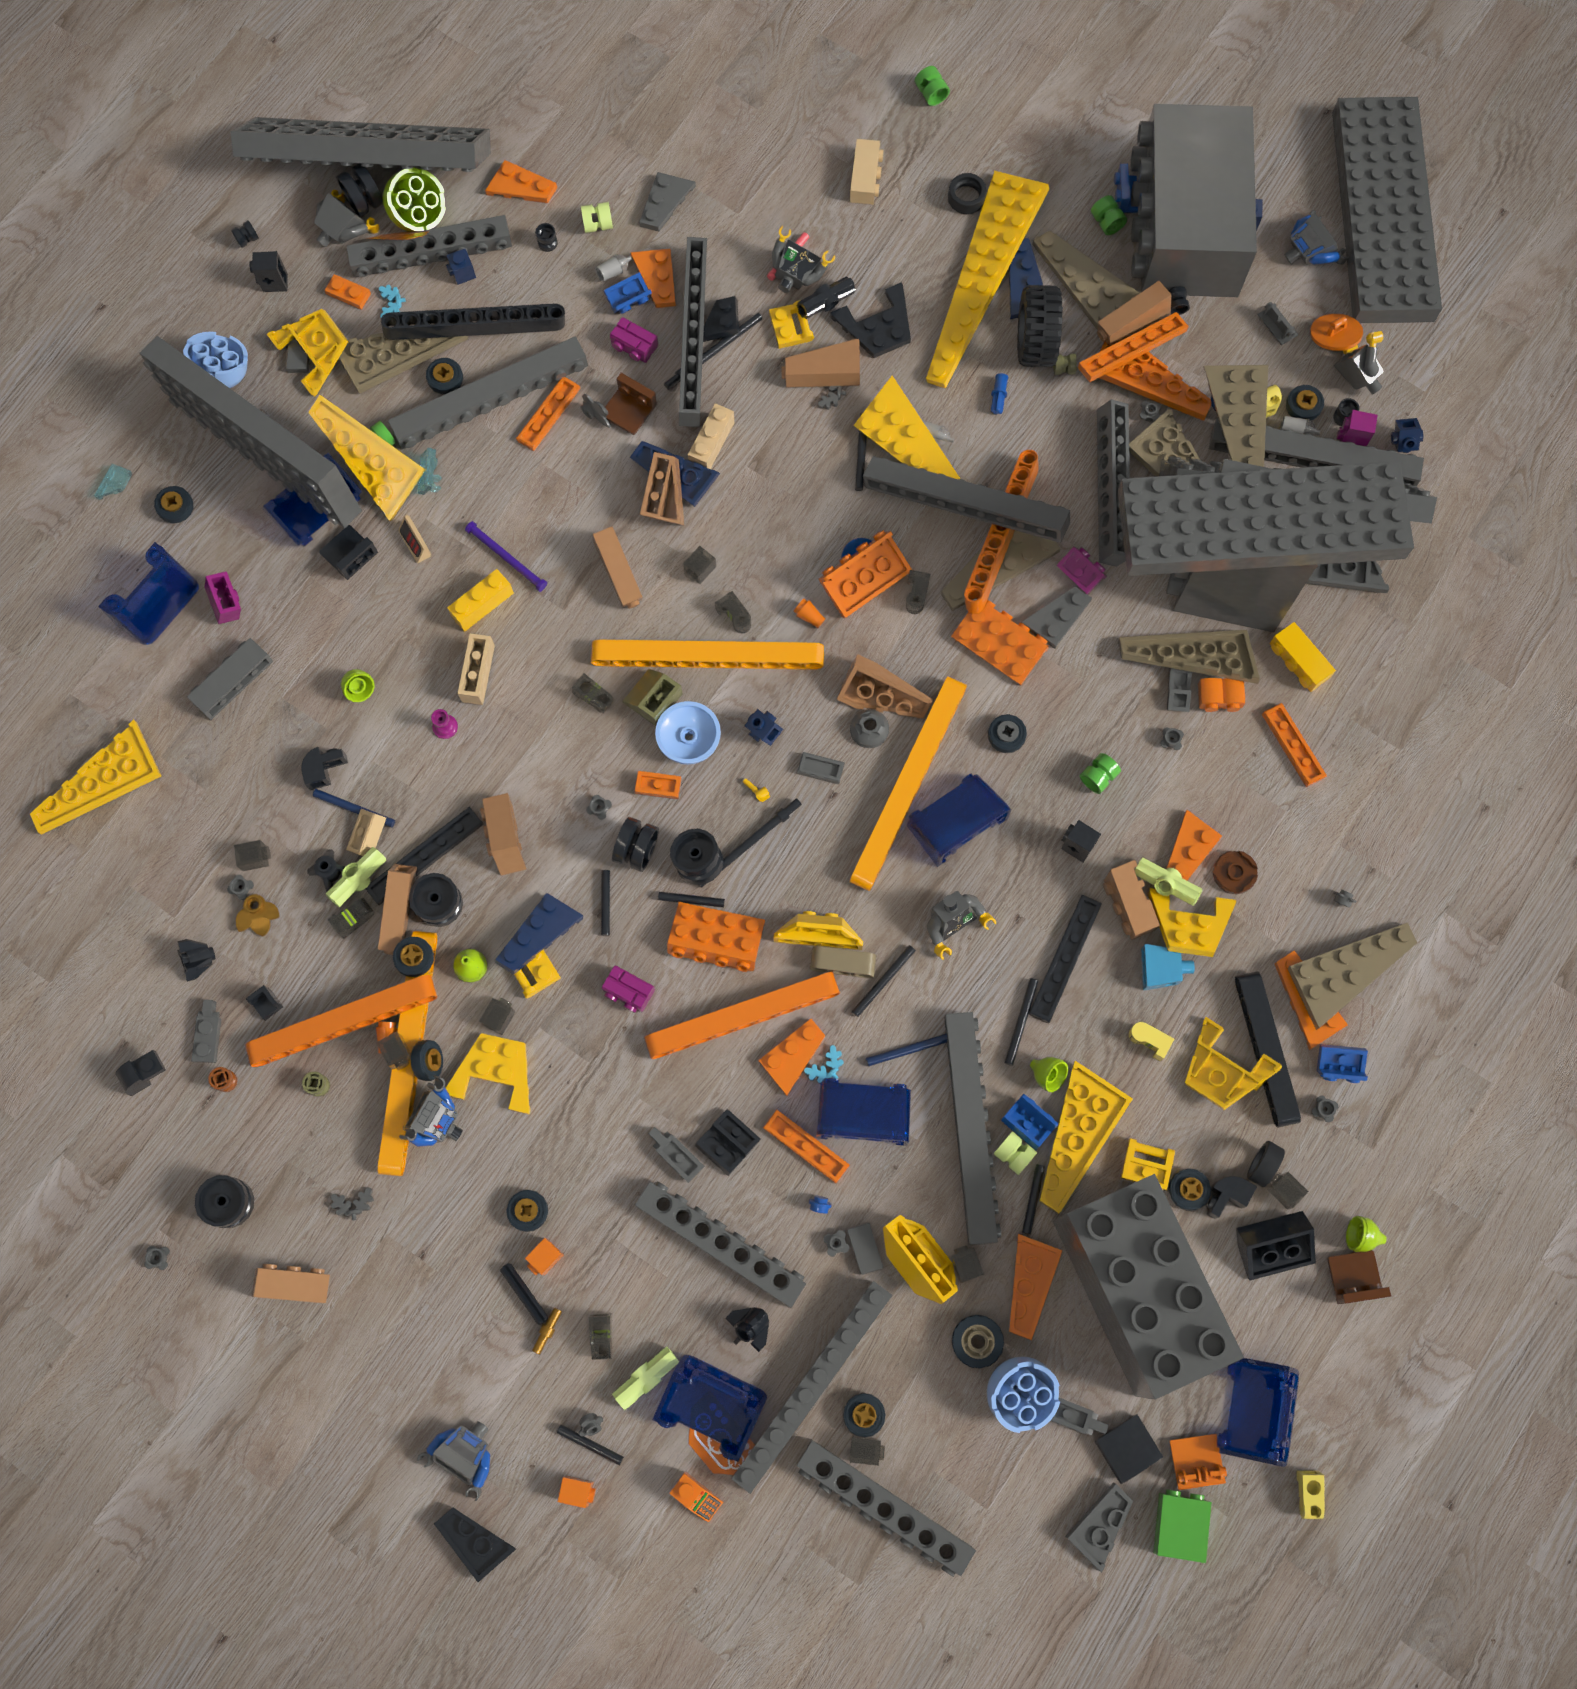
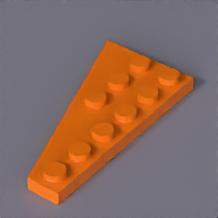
(1152, 380)

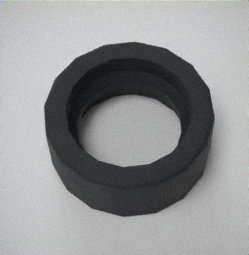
(970, 180)
(1266, 1164)

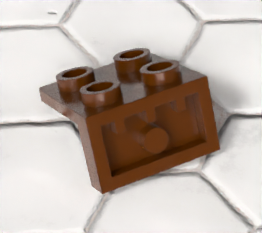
(630, 404)
(1356, 1277)

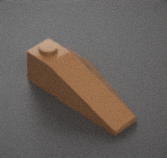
(879, 689)

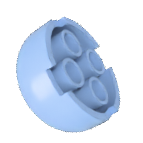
(219, 356)
(1023, 1394)

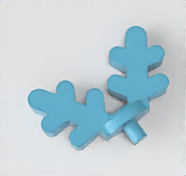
(391, 296)
(834, 1064)

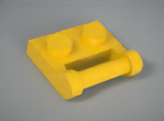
(785, 329)
(543, 972)
(1136, 1169)

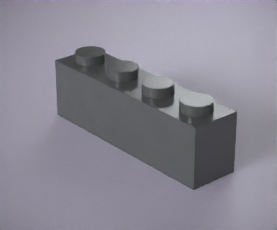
(230, 678)

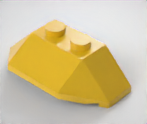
(819, 931)
(919, 1259)

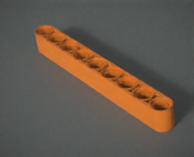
(1019, 484)
(741, 1015)
(341, 1021)

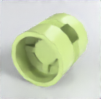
(604, 217)
(1015, 1153)

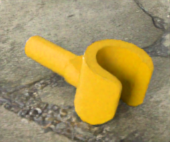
(761, 794)

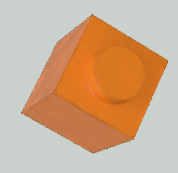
(543, 1257)
(576, 1492)

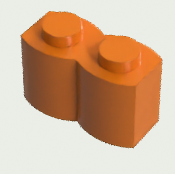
(1221, 693)

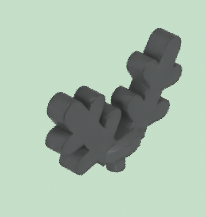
(832, 398)
(360, 1205)

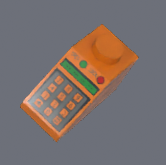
(696, 1497)

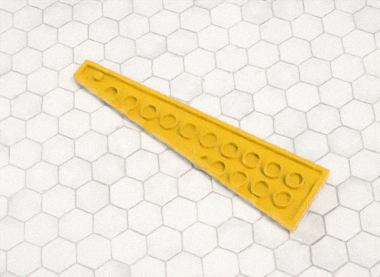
(996, 239)

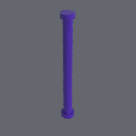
(472, 528)

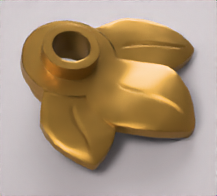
(256, 918)

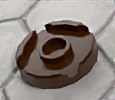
(1235, 872)

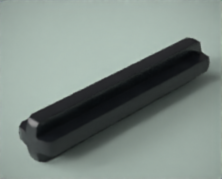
(524, 1293)

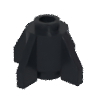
(326, 869)
(195, 957)
(751, 1325)

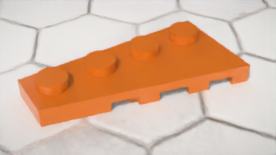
(1306, 1025)
(1032, 1281)

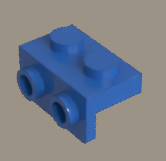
(1124, 185)
(627, 293)
(1342, 1063)
(1029, 1121)

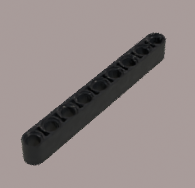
(465, 327)

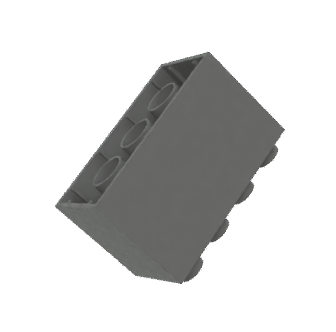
(1195, 199)
(1240, 596)
(1147, 1289)

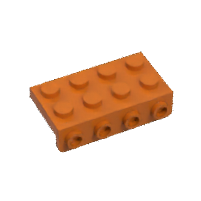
(865, 573)
(1001, 642)
(715, 937)

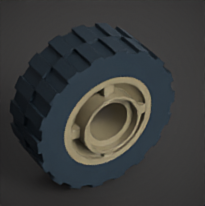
(982, 1356)

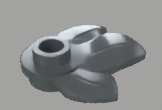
(594, 409)

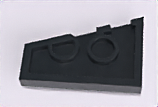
(473, 1543)

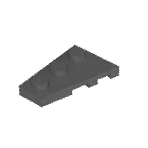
(663, 199)
(1058, 616)
(1099, 1526)

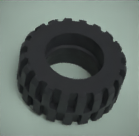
(1039, 326)

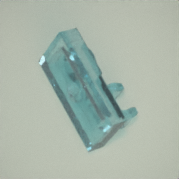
(429, 462)

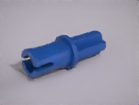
(999, 393)

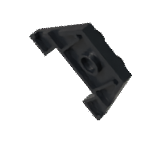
(881, 331)

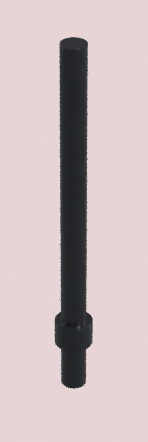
(717, 347)
(780, 816)

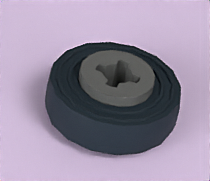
(1003, 740)

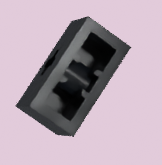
(269, 271)
(1080, 840)

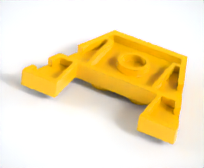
(320, 341)
(1191, 931)
(495, 1061)
(1218, 1076)

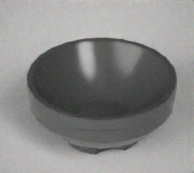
(865, 737)

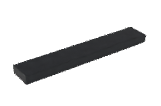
(431, 849)
(1065, 959)

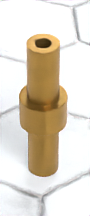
(546, 1330)

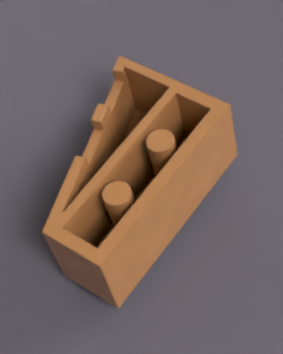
(663, 490)
(502, 834)
(1130, 901)
(291, 1284)

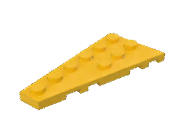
(901, 432)
(104, 777)
(1085, 1123)

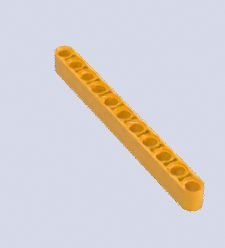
(707, 654)
(908, 783)
(403, 1084)

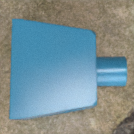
(1163, 967)

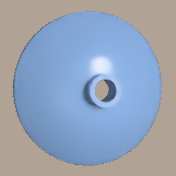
(683, 720)

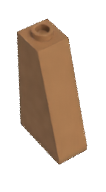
(1135, 314)
(824, 366)
(617, 567)
(396, 906)

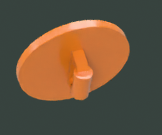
(1336, 332)

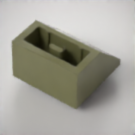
(653, 695)

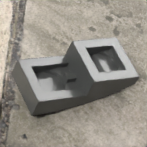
(1179, 690)

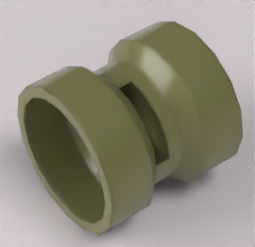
(1065, 364)
(319, 1086)

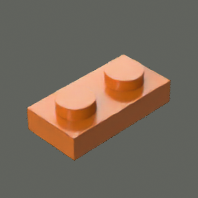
(347, 291)
(658, 785)

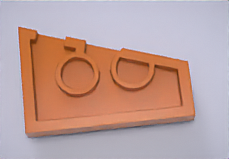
(519, 182)
(657, 274)
(1192, 845)
(792, 1055)

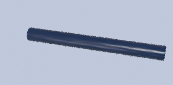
(347, 805)
(905, 1050)

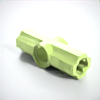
(356, 876)
(1168, 881)
(645, 1378)

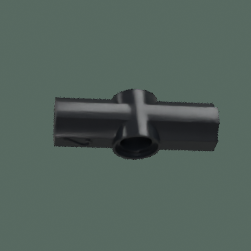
(826, 297)

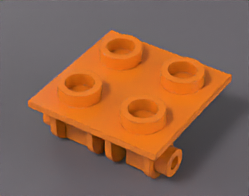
(1197, 1462)

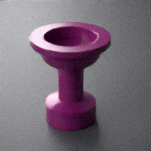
(443, 725)

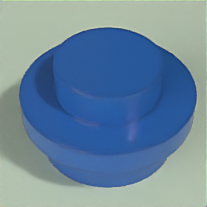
(820, 1204)

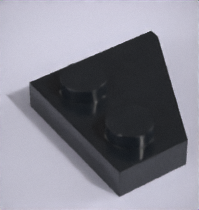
(722, 320)

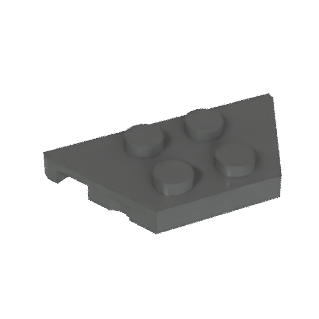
(1351, 575)

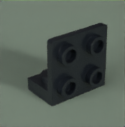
(348, 552)

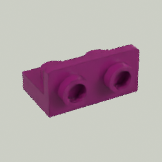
(1081, 569)

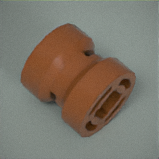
(227, 1081)

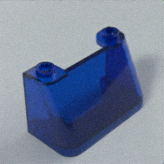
(298, 518)
(154, 600)
(957, 818)
(864, 1112)
(711, 1404)
(1260, 1412)

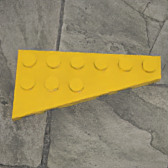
(375, 462)

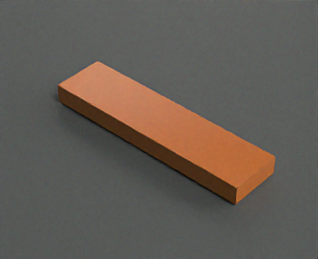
(548, 413)
(1294, 745)
(806, 1146)

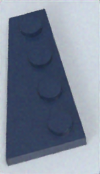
(1022, 273)
(693, 476)
(537, 933)

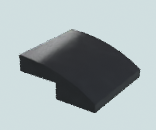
(727, 1142)
(1128, 1449)

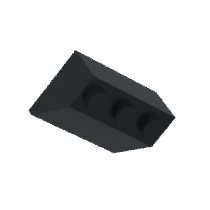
(1276, 1245)

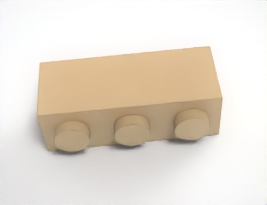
(866, 171)
(712, 436)
(476, 669)

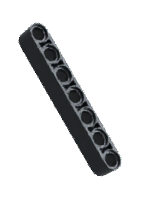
(1266, 1041)

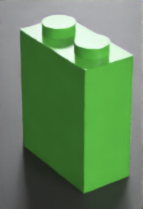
(1182, 1526)

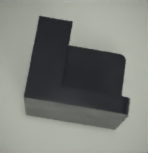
(264, 1002)

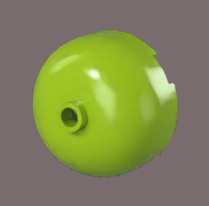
(414, 200)

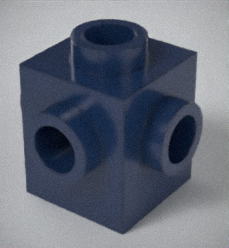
(1407, 435)
(763, 727)

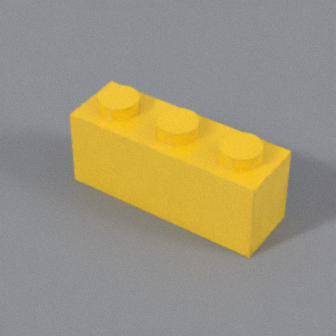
(480, 600)
(1302, 657)

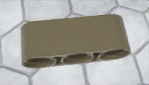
(843, 962)

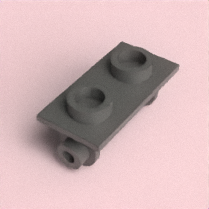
(1277, 323)

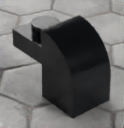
(316, 766)
(136, 1074)
(1229, 1189)

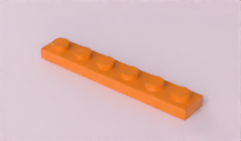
(1132, 347)

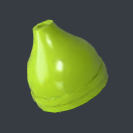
(357, 685)
(470, 965)
(1049, 1073)
(1363, 1235)

